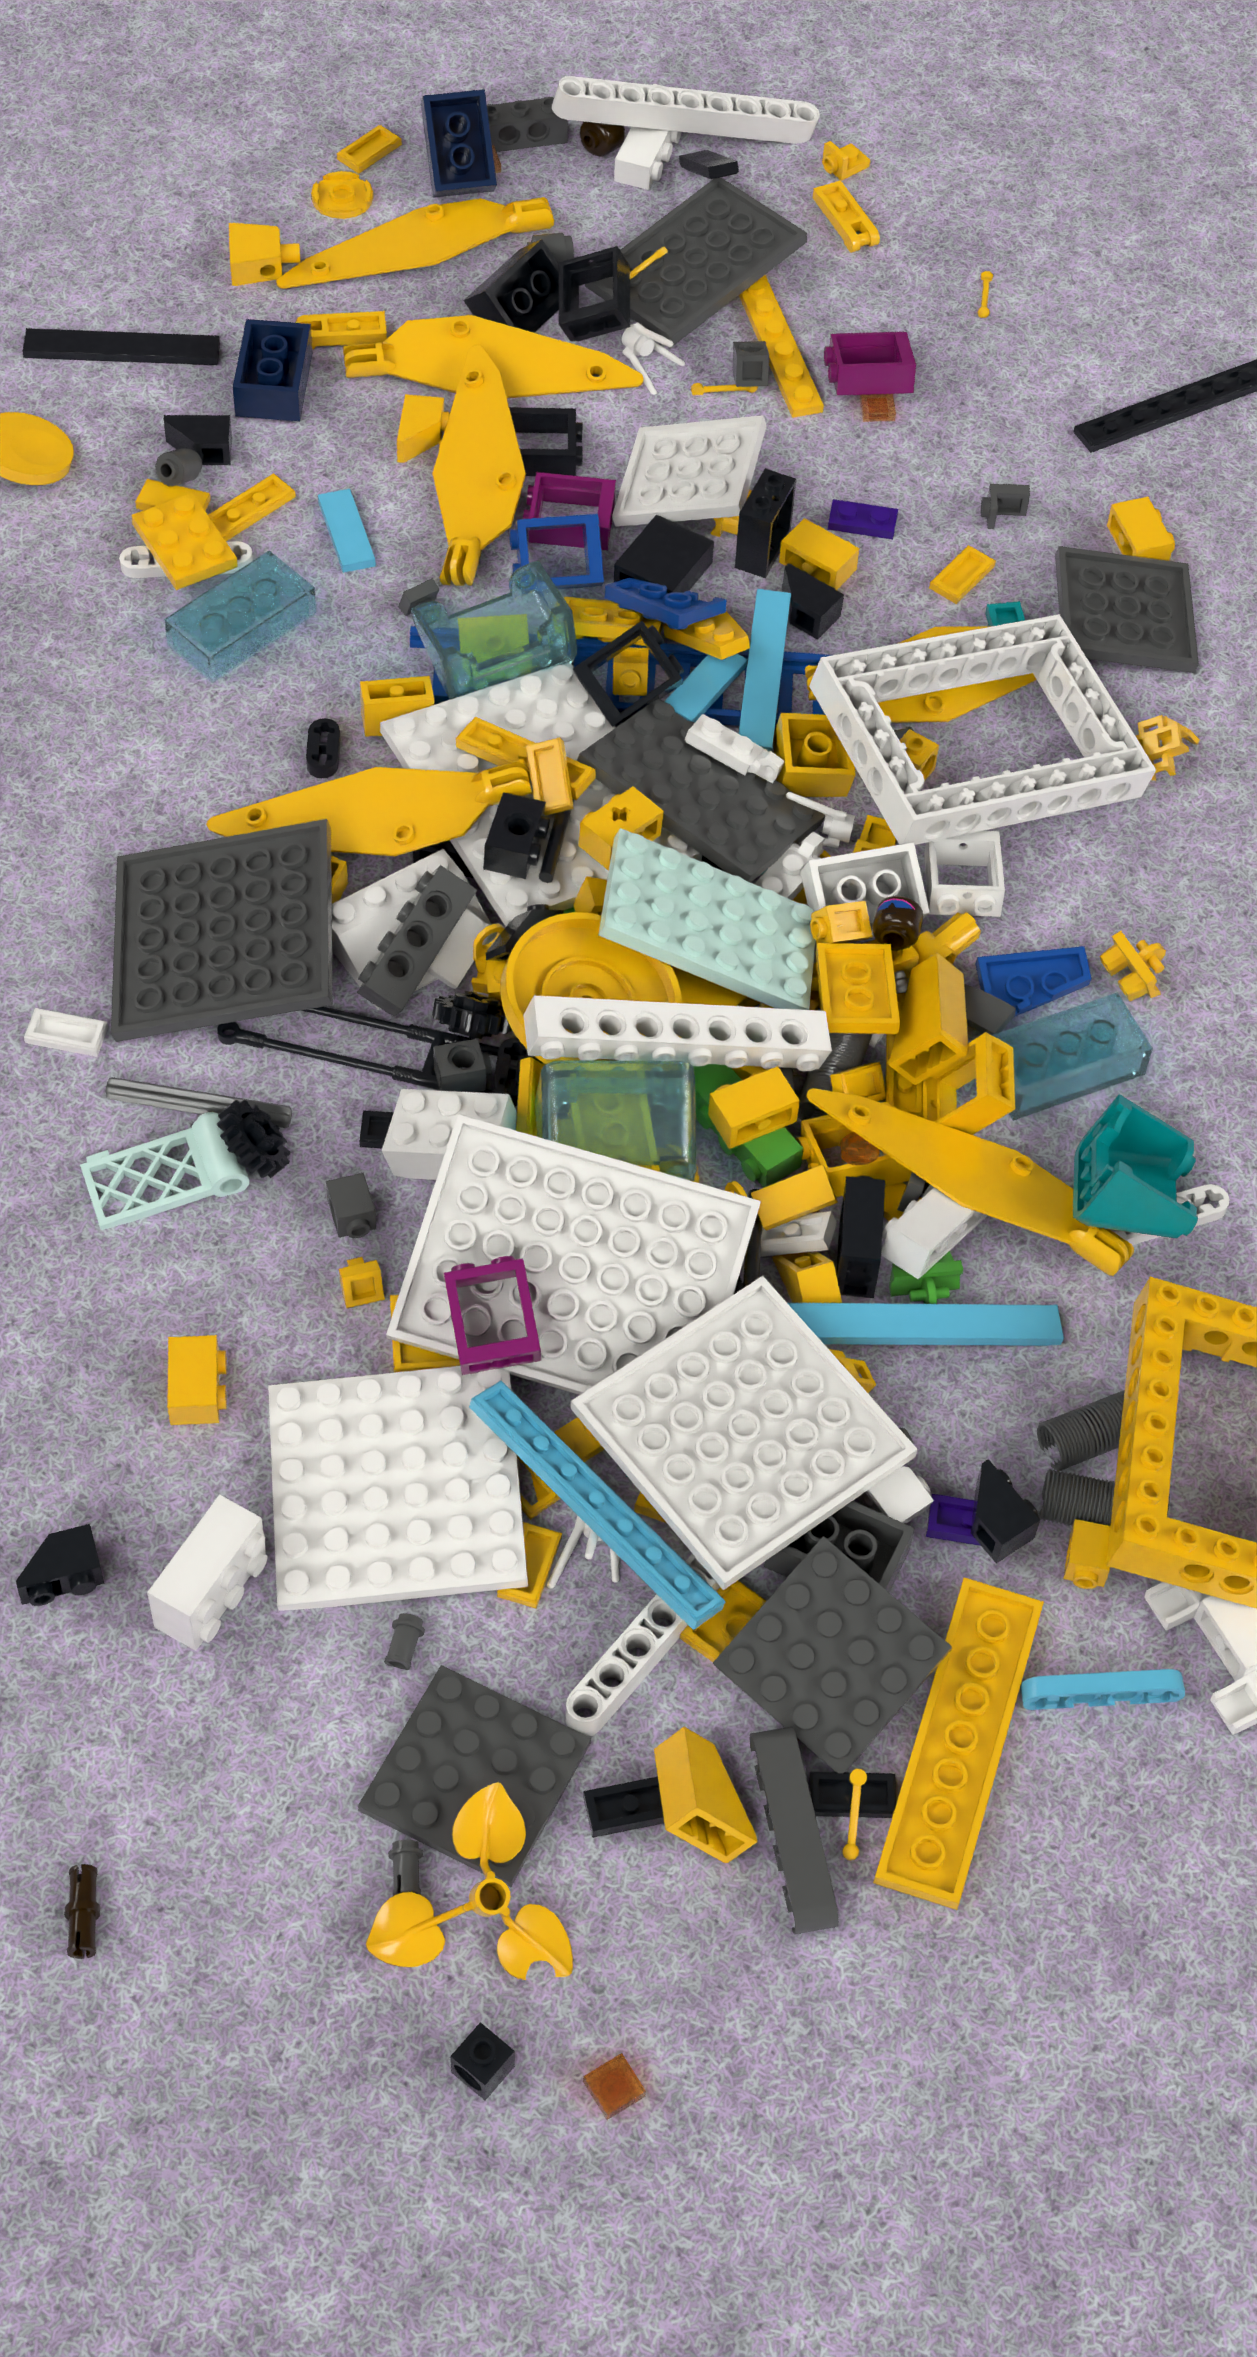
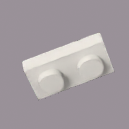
(801, 1235)

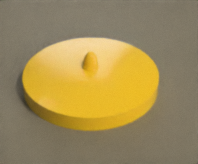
(571, 960)

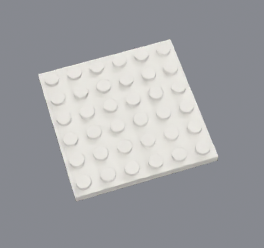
(743, 1431)
(391, 1490)

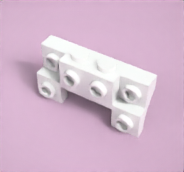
(1233, 1636)

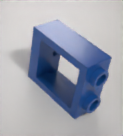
(592, 547)

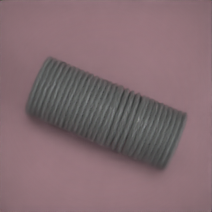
(848, 1051)
(1074, 1434)
(1078, 1498)

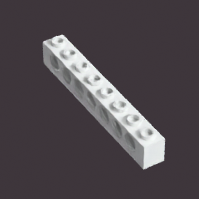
(661, 1021)

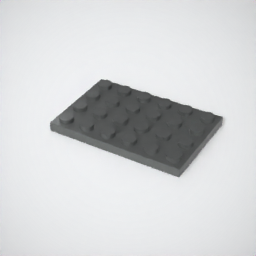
(716, 250)
(714, 809)

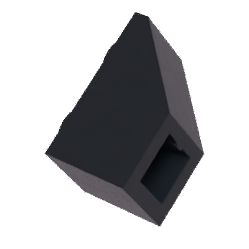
(204, 434)
(812, 603)
(1000, 1516)
(61, 1565)

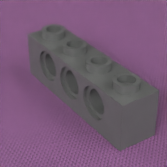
(526, 125)
(452, 898)

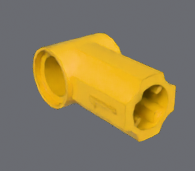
(949, 938)

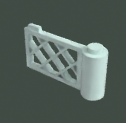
(214, 1166)

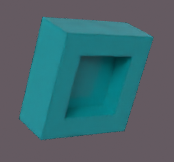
(1004, 613)

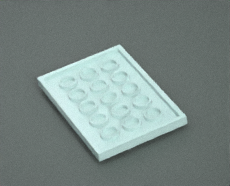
(708, 922)

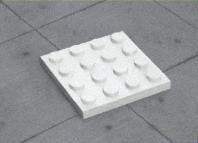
(690, 471)

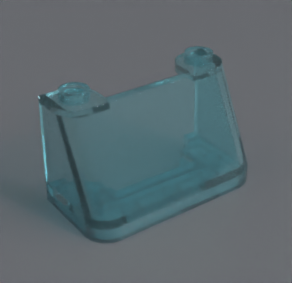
(499, 637)
(622, 1111)

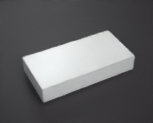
(457, 951)
(66, 1032)

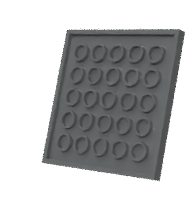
(222, 931)

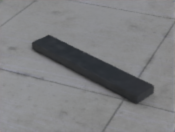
(121, 346)

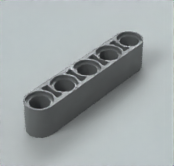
(796, 1830)

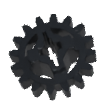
(471, 1015)
(253, 1138)

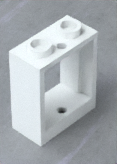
(981, 849)

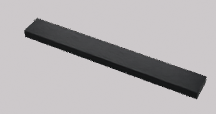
(1168, 407)

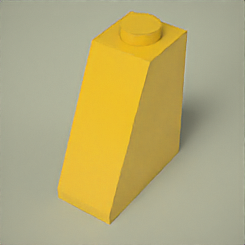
(700, 1797)

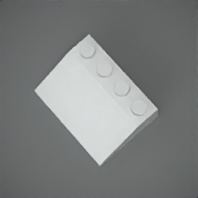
(368, 914)

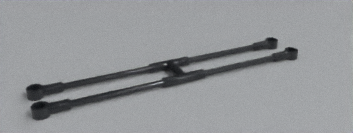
(422, 1078)

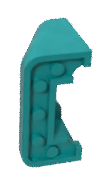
(1130, 1173)

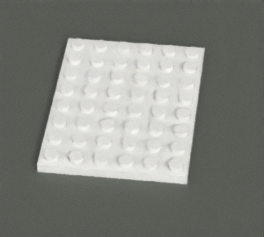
(538, 709)
(605, 1248)

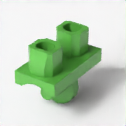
(932, 1285)

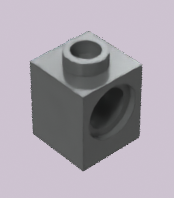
(750, 363)
(449, 1063)
(351, 1206)

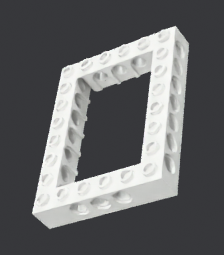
(854, 682)

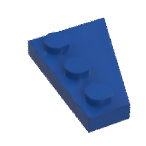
(655, 603)
(1034, 976)

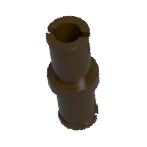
(82, 1911)

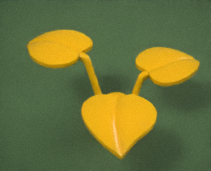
(490, 1830)

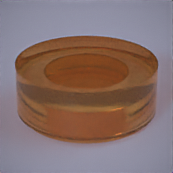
(857, 1150)

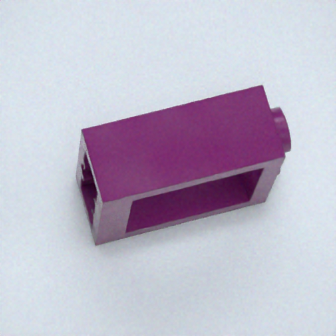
(870, 363)
(575, 491)
(496, 1354)

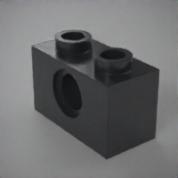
(515, 836)

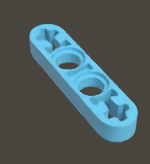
(1102, 1689)

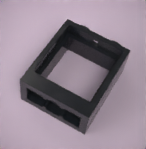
(600, 317)
(550, 421)
(764, 522)
(653, 641)
(860, 1236)

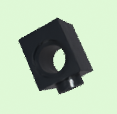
(482, 2061)

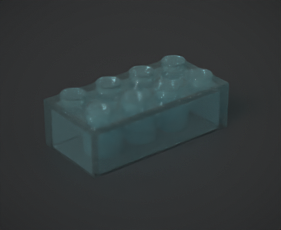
(240, 616)
(1075, 1054)

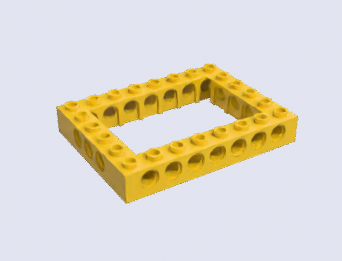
(1141, 1534)

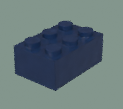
(458, 143)
(272, 370)

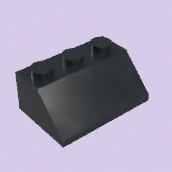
(520, 291)

